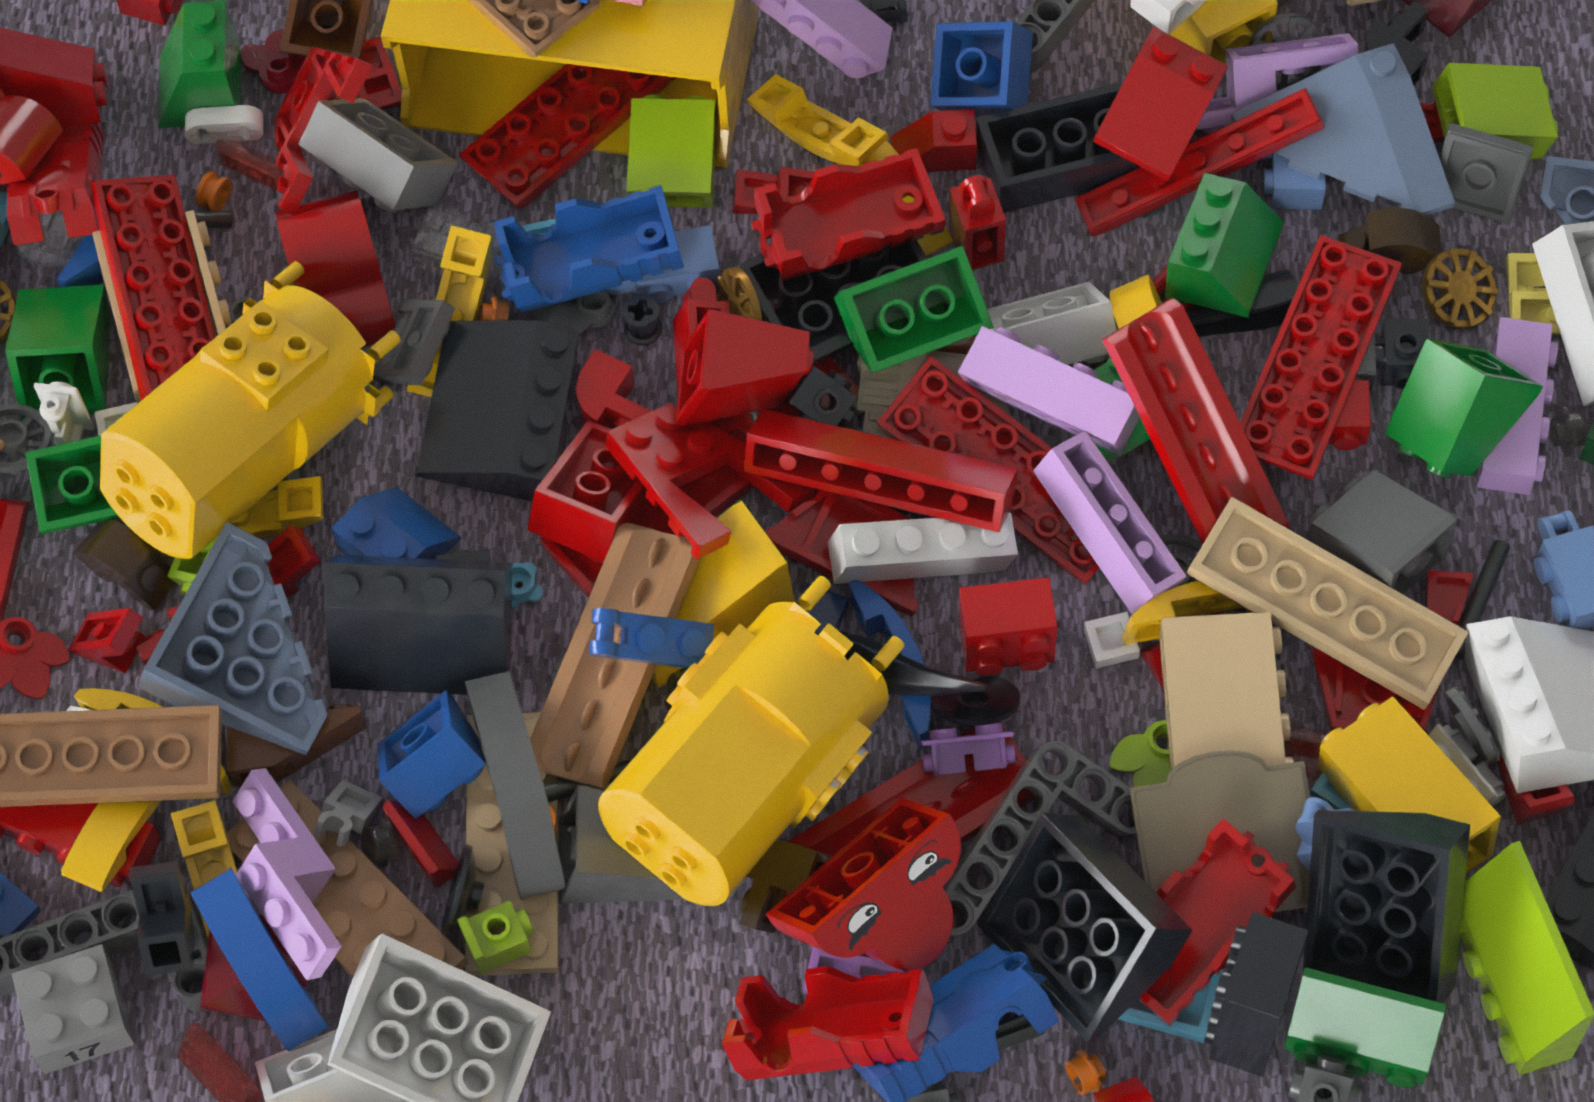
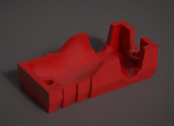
(59, 183)
(846, 214)
(1213, 901)
(836, 1026)

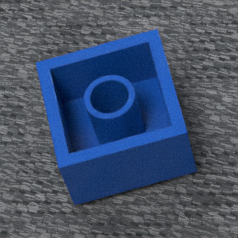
(981, 66)

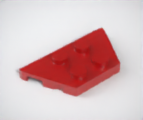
(810, 525)

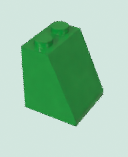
(199, 63)
(60, 338)
(1458, 406)

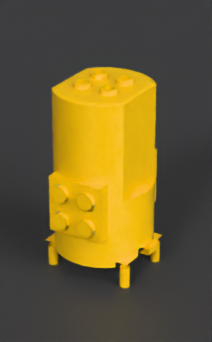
(239, 417)
(747, 749)

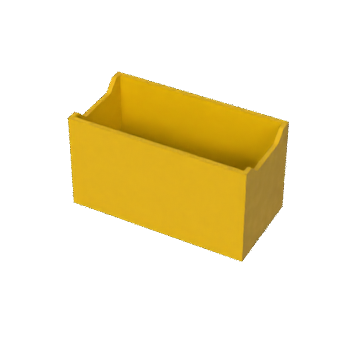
(468, 74)

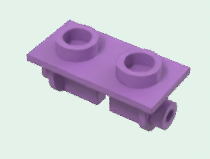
(985, 745)

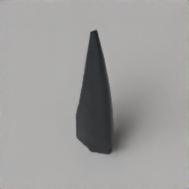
(1267, 311)
(911, 677)

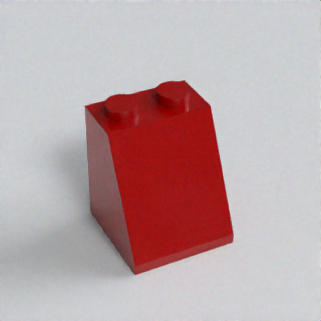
(55, 75)
(739, 367)

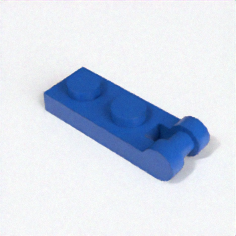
(649, 638)

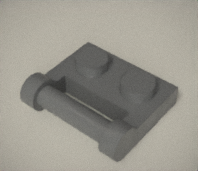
(421, 331)

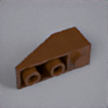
(251, 753)

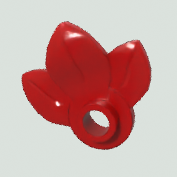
(29, 663)

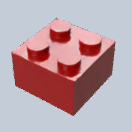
(1007, 626)

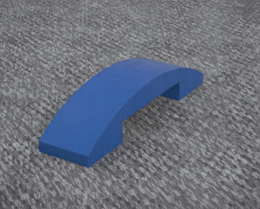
(876, 616)
(258, 960)

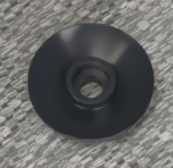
(979, 708)
(464, 891)

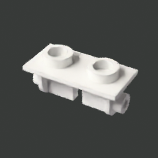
(63, 411)
(1461, 755)

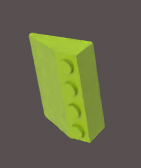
(1522, 964)

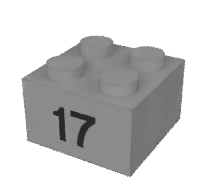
(72, 1009)

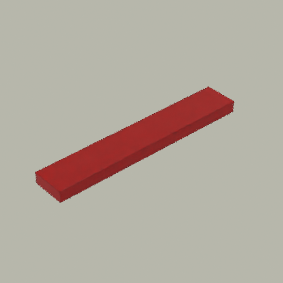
(1212, 154)

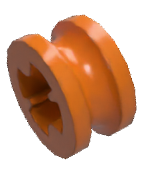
(213, 191)

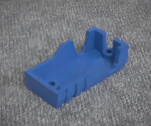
(587, 249)
(965, 1022)

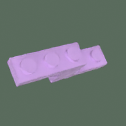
(1253, 73)
(286, 874)

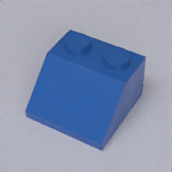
(392, 526)
(430, 756)

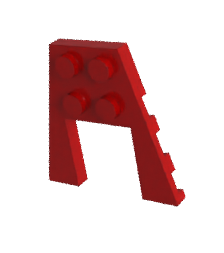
(318, 79)
(674, 455)
(1349, 692)

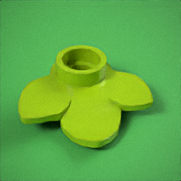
(1143, 756)

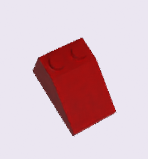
(1160, 103)
(585, 496)

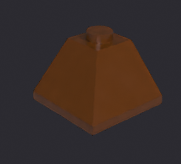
(327, 25)

